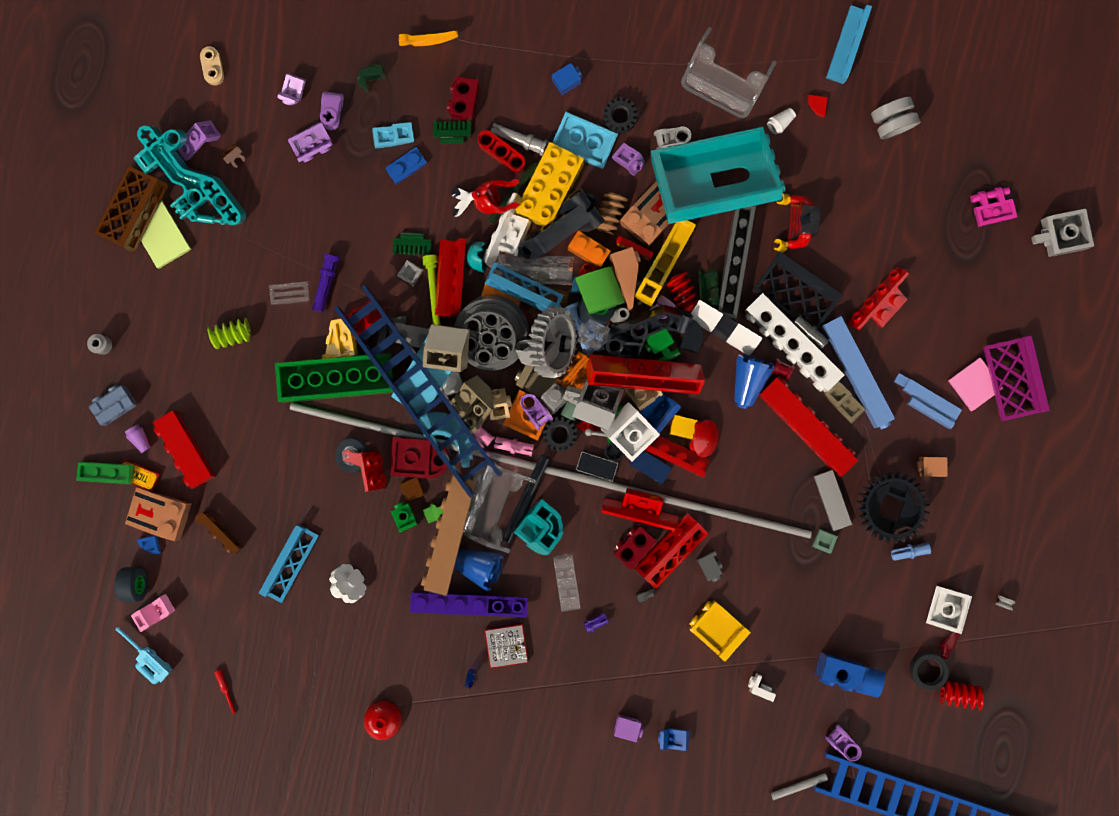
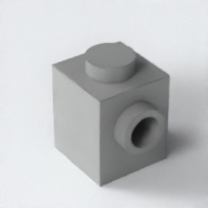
(553, 398)

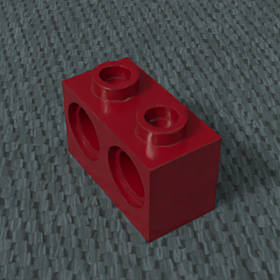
(468, 99)
(639, 551)

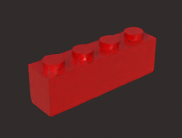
(183, 449)

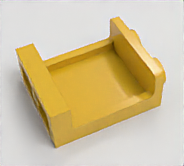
(718, 629)

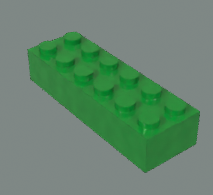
(331, 378)

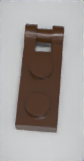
(218, 532)

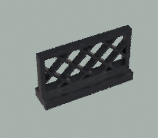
(804, 276)

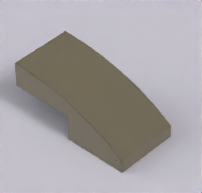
(845, 402)

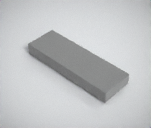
(832, 500)

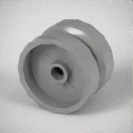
(895, 117)

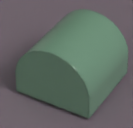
(568, 411)

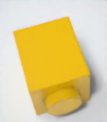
(682, 427)

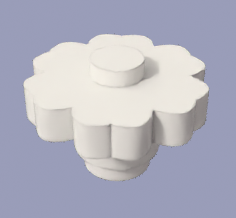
(347, 583)

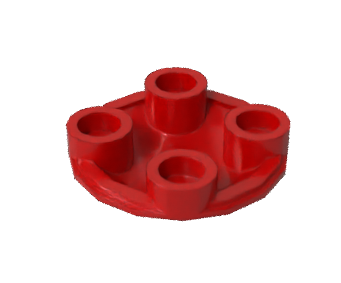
(704, 438)

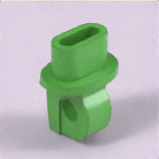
(432, 513)

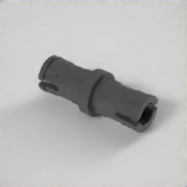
(810, 332)

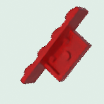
(883, 302)
(641, 508)

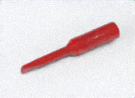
(224, 688)

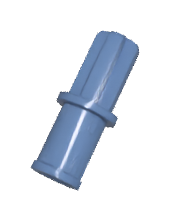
(911, 551)

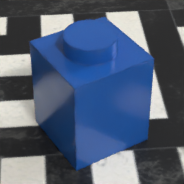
(567, 78)

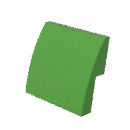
(599, 290)

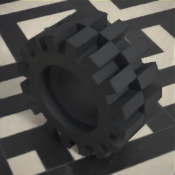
(620, 104)
(560, 422)

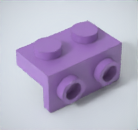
(310, 142)

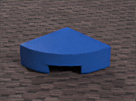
(150, 544)

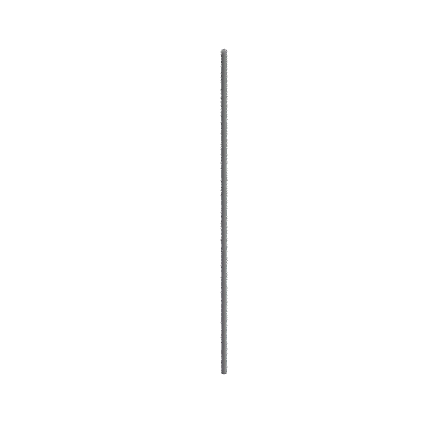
(558, 472)

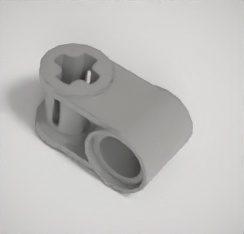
(670, 136)

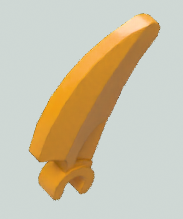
(426, 40)

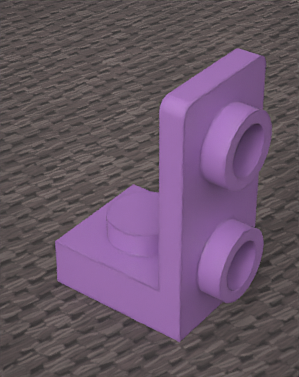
(197, 136)

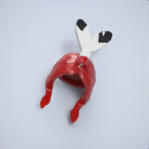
(485, 198)

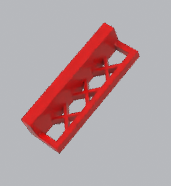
(450, 278)
(678, 455)
(669, 549)

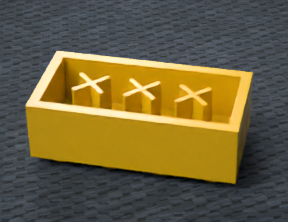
(550, 185)

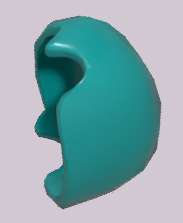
(475, 256)

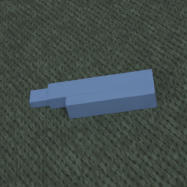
(929, 402)

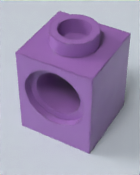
(628, 728)

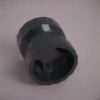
(612, 449)

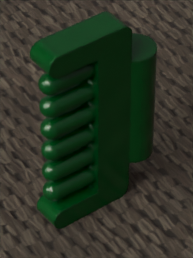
(452, 136)
(412, 239)

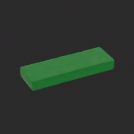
(105, 473)

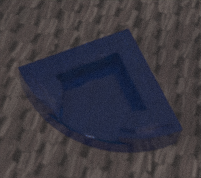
(470, 679)

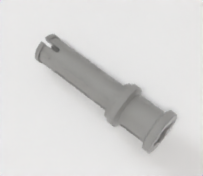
(529, 142)

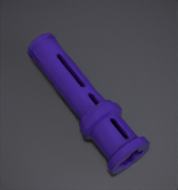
(327, 273)

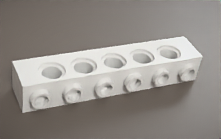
(804, 345)

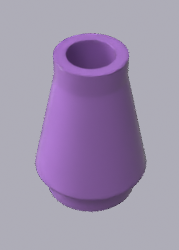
(138, 438)

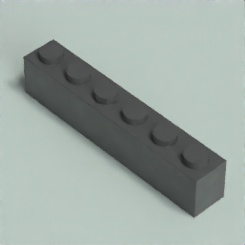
(735, 261)

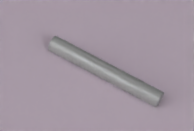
(799, 786)

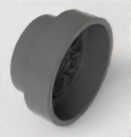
(507, 316)

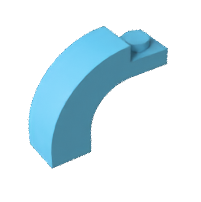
(449, 430)

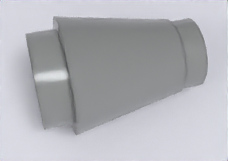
(616, 318)

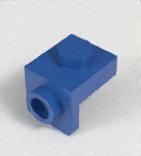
(674, 739)

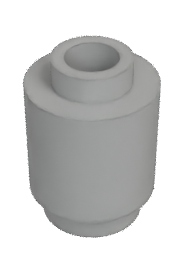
(99, 344)

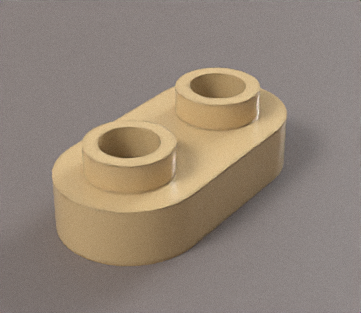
(212, 64)

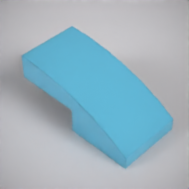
(393, 135)

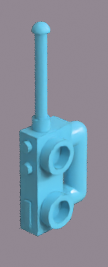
(149, 657)

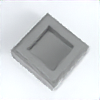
(410, 273)

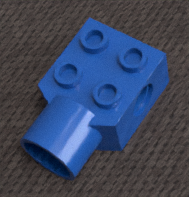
(853, 675)

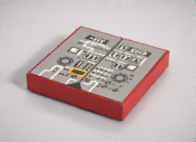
(506, 646)

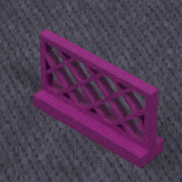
(1031, 372)

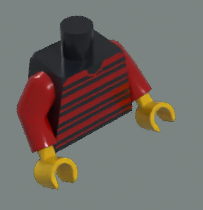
(803, 222)

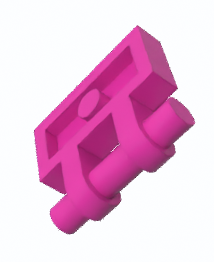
(994, 212)

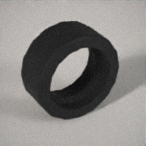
(944, 671)

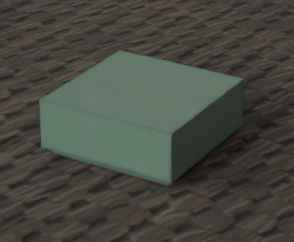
(824, 541)

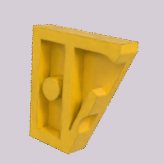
(340, 341)

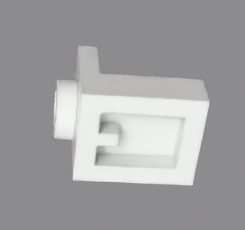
(763, 691)

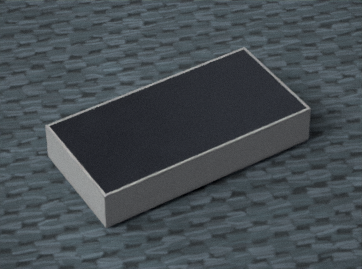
(597, 466)

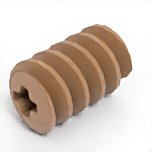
(610, 211)

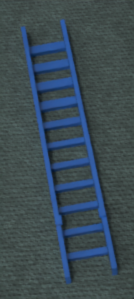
(896, 793)

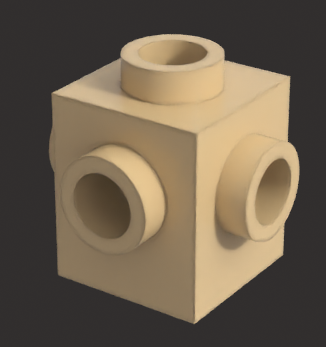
(500, 403)

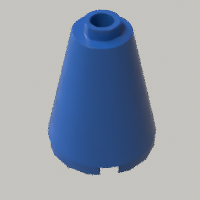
(750, 379)
(479, 566)

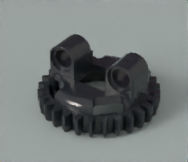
(910, 515)

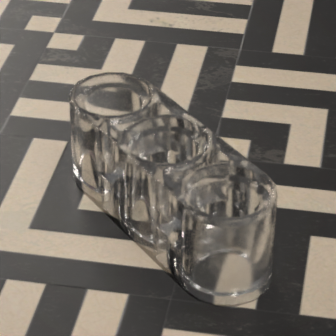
(566, 582)

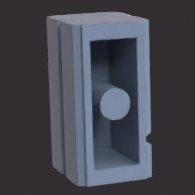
(112, 405)

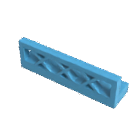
(848, 43)
(521, 292)
(282, 560)

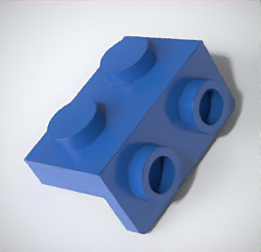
(660, 412)

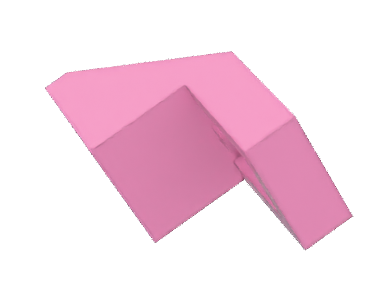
(153, 613)

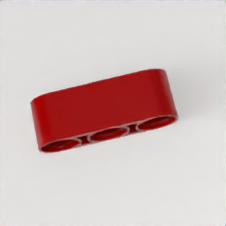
(496, 144)

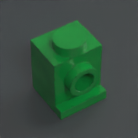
(410, 520)

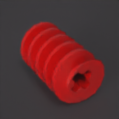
(683, 292)
(962, 693)

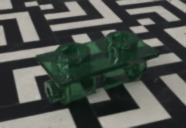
(706, 283)

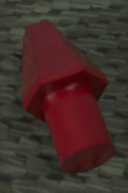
(949, 644)

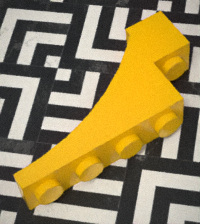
(664, 262)

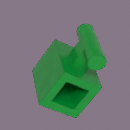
(659, 343)

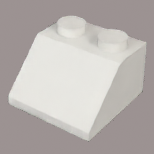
(631, 432)

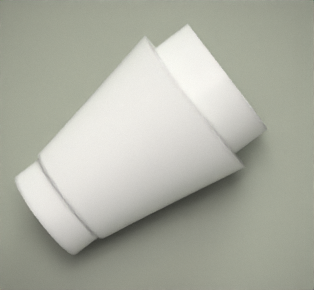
(780, 121)

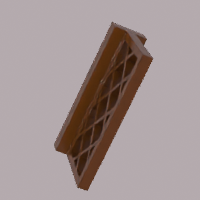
(141, 214)

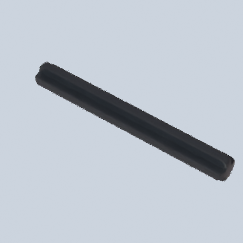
(525, 498)

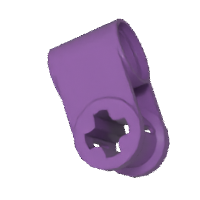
(331, 107)
(536, 412)
(841, 741)

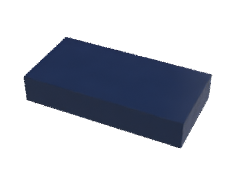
(651, 467)

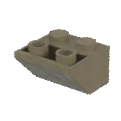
(446, 348)
(474, 402)

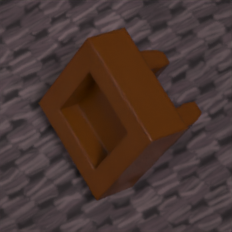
(231, 154)

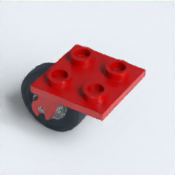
(354, 456)

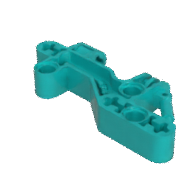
(164, 154)

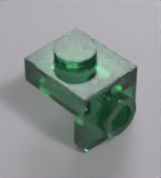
(370, 73)

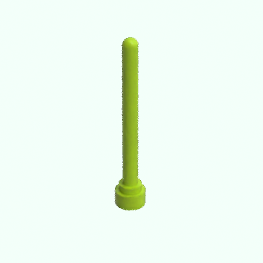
(430, 263)

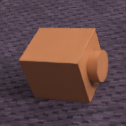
(932, 466)

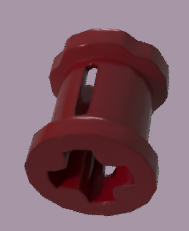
(783, 369)

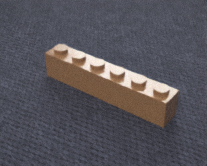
(448, 540)

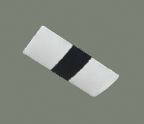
(725, 328)

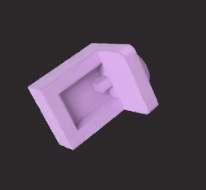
(292, 89)

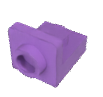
(629, 159)

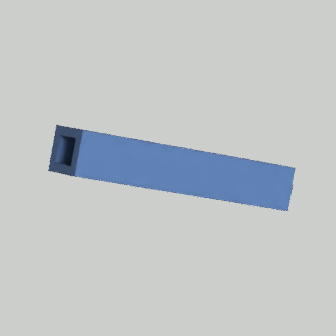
(858, 373)

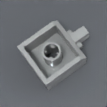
(1055, 236)
(595, 403)

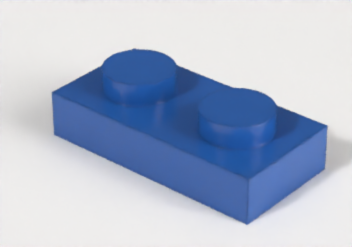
(406, 165)

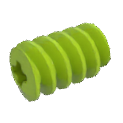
(230, 334)

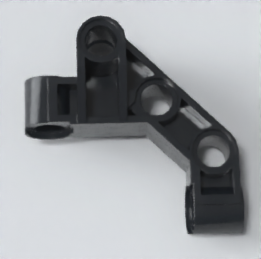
(576, 214)
(628, 342)

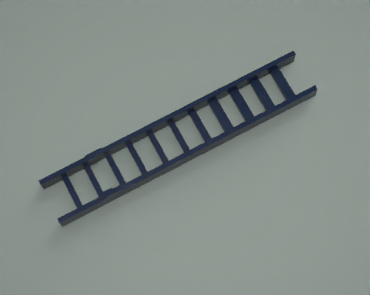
(383, 369)

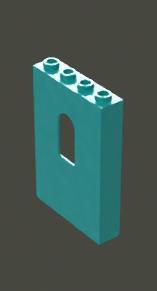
(686, 179)

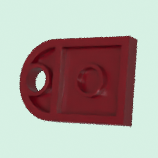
(415, 458)

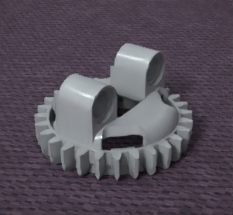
(549, 327)

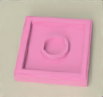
(973, 384)

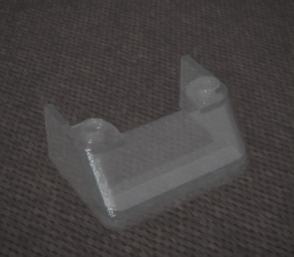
(720, 85)
(488, 504)

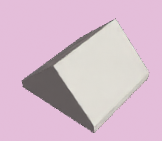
(949, 609)

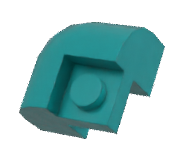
(540, 528)

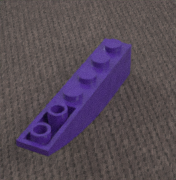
(468, 604)

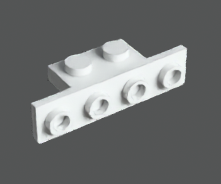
(508, 235)

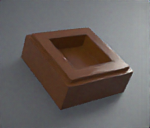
(411, 489)

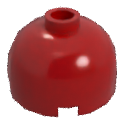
(382, 720)

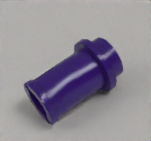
(595, 622)

